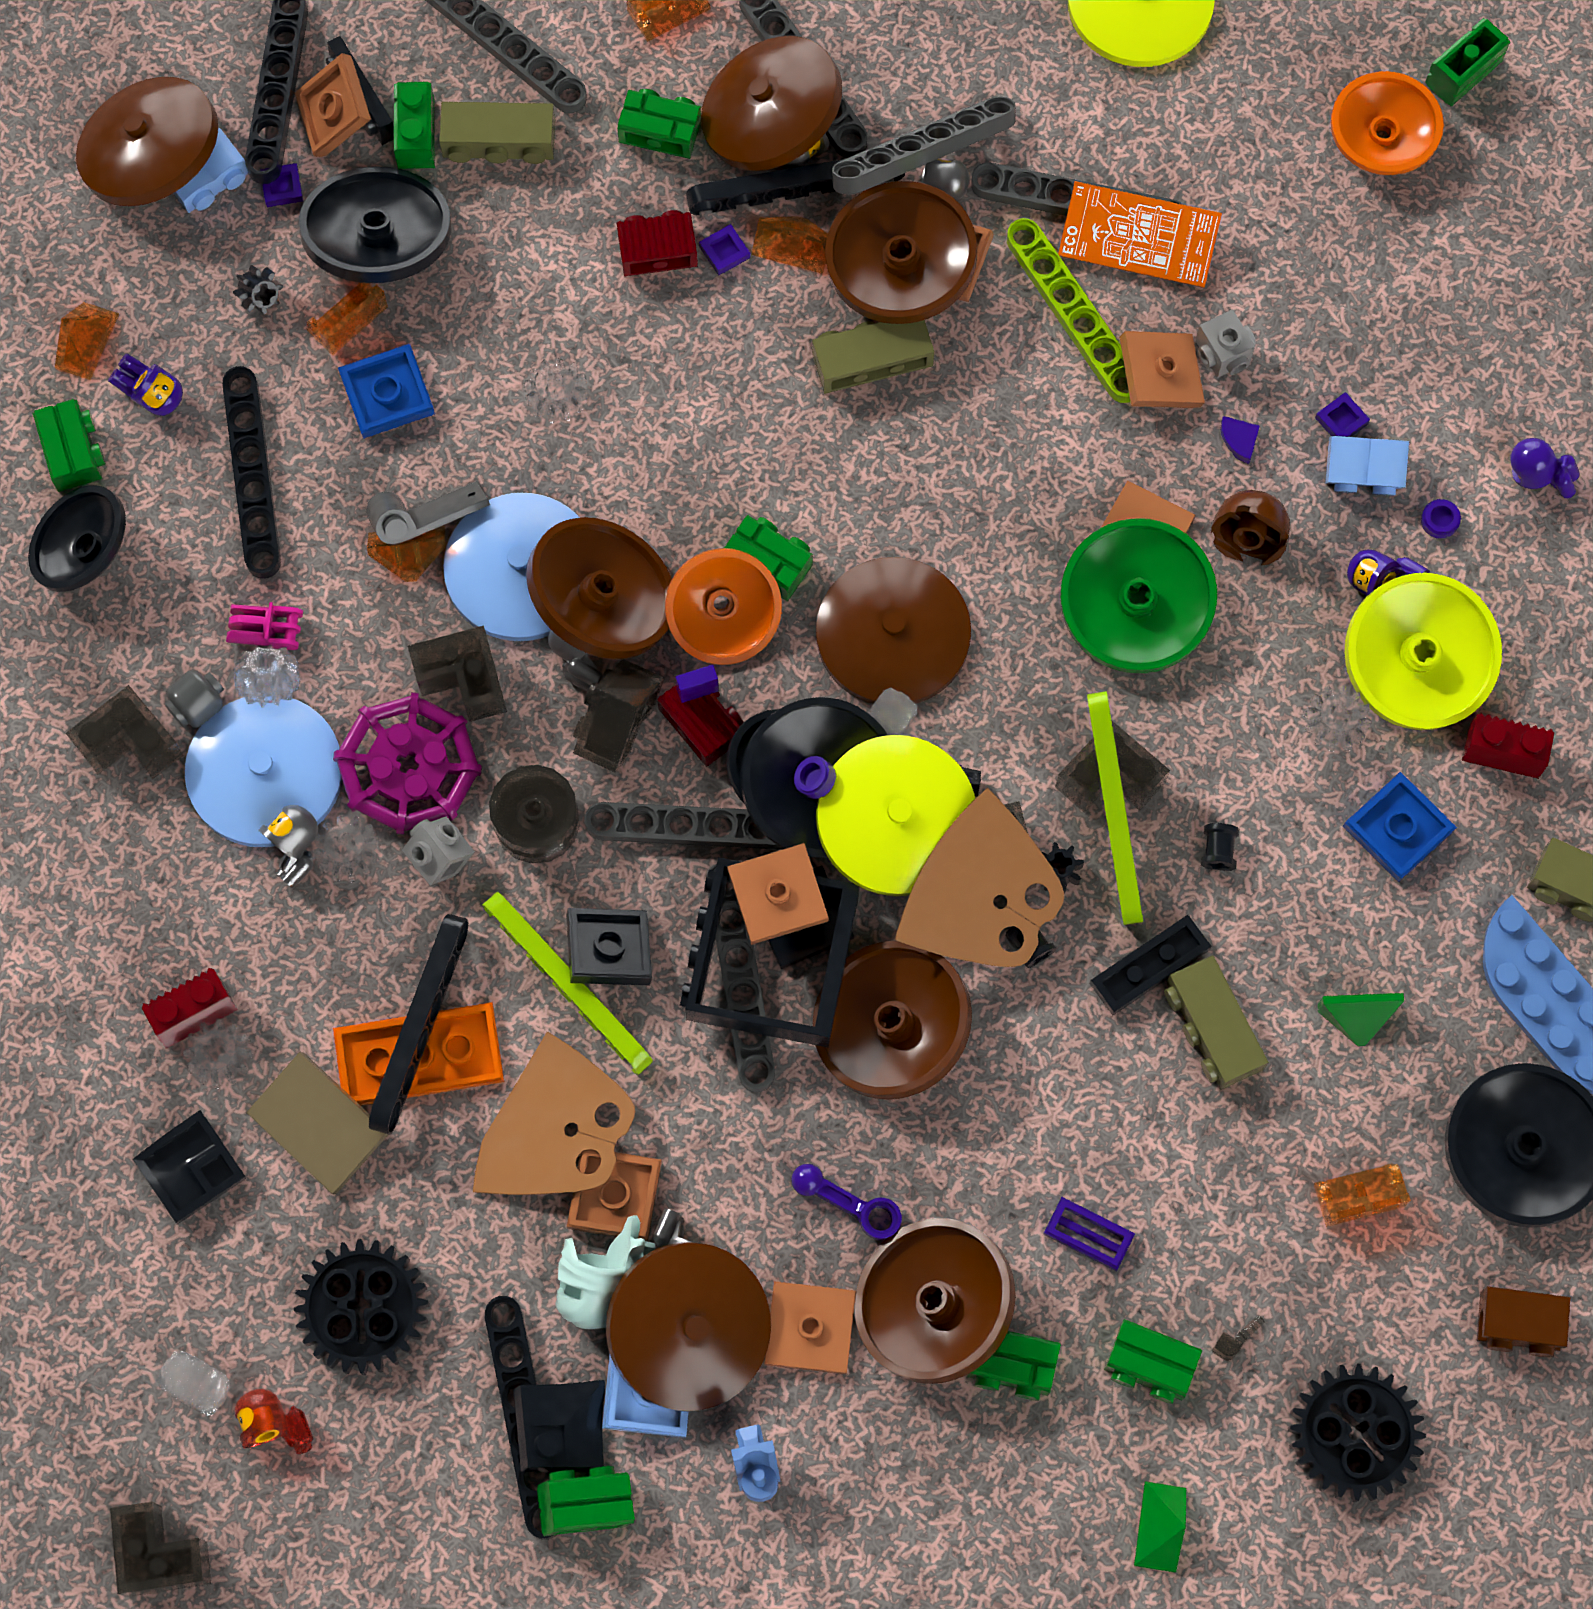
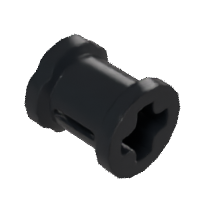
(1220, 846)
(1042, 951)

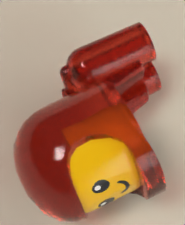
(265, 1420)

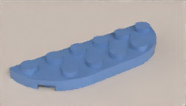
(1540, 990)

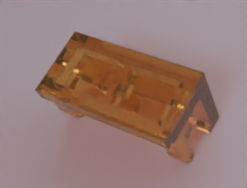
(660, 16)
(348, 317)
(1362, 1194)

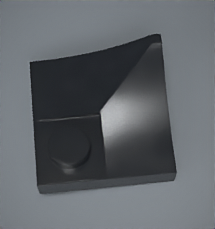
(189, 1167)
(560, 1426)

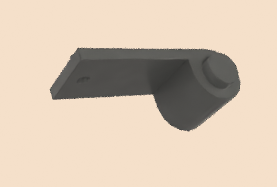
(397, 524)

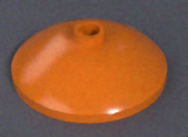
(1392, 105)
(727, 633)

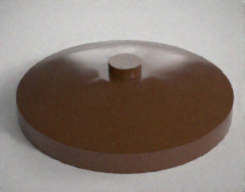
(771, 103)
(147, 141)
(901, 252)
(599, 587)
(894, 629)
(896, 1021)
(934, 1301)
(688, 1326)

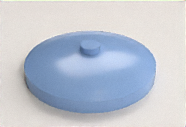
(490, 559)
(258, 761)

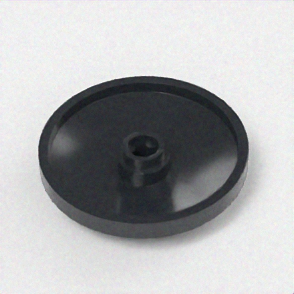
(375, 224)
(775, 750)
(1523, 1145)

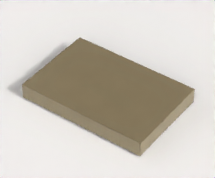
(317, 1123)

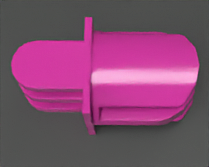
(259, 624)

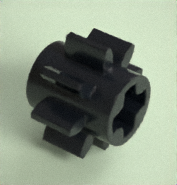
(250, 283)
(1066, 860)

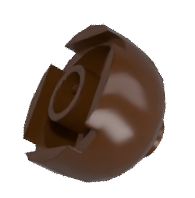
(1254, 523)

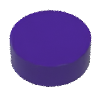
(1440, 518)
(814, 777)

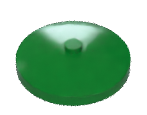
(1138, 595)

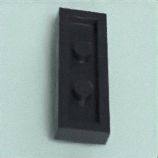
(380, 122)
(1150, 965)

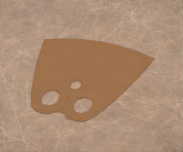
(954, 894)
(527, 1140)

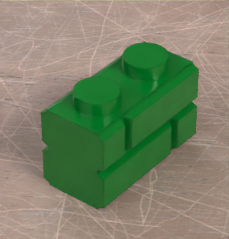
(1467, 62)
(659, 123)
(414, 125)
(68, 445)
(784, 558)
(1152, 1361)
(1022, 1364)
(585, 1502)

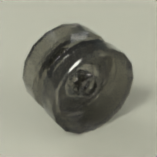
(539, 836)

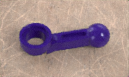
(809, 1181)

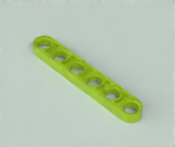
(1068, 313)
(1115, 808)
(548, 961)

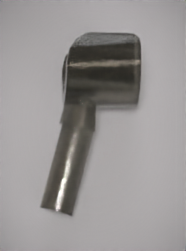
(1228, 1346)

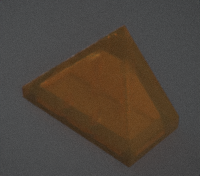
(791, 242)
(83, 339)
(408, 558)

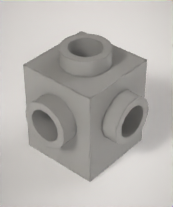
(1225, 344)
(437, 850)

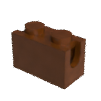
(1523, 1320)

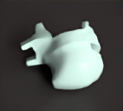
(590, 1279)

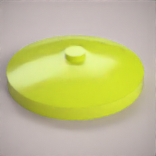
(1141, 30)
(1423, 651)
(890, 811)

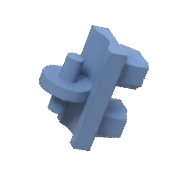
(755, 1464)

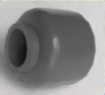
(194, 698)

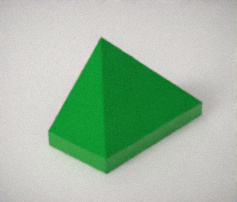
(1359, 1015)
(1161, 1527)

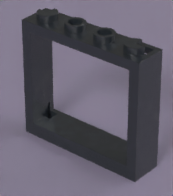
(700, 959)

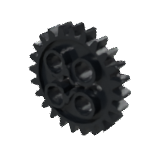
(324, 1309)
(1383, 1407)

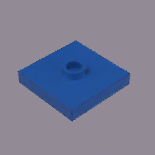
(386, 391)
(1399, 826)

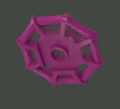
(400, 742)

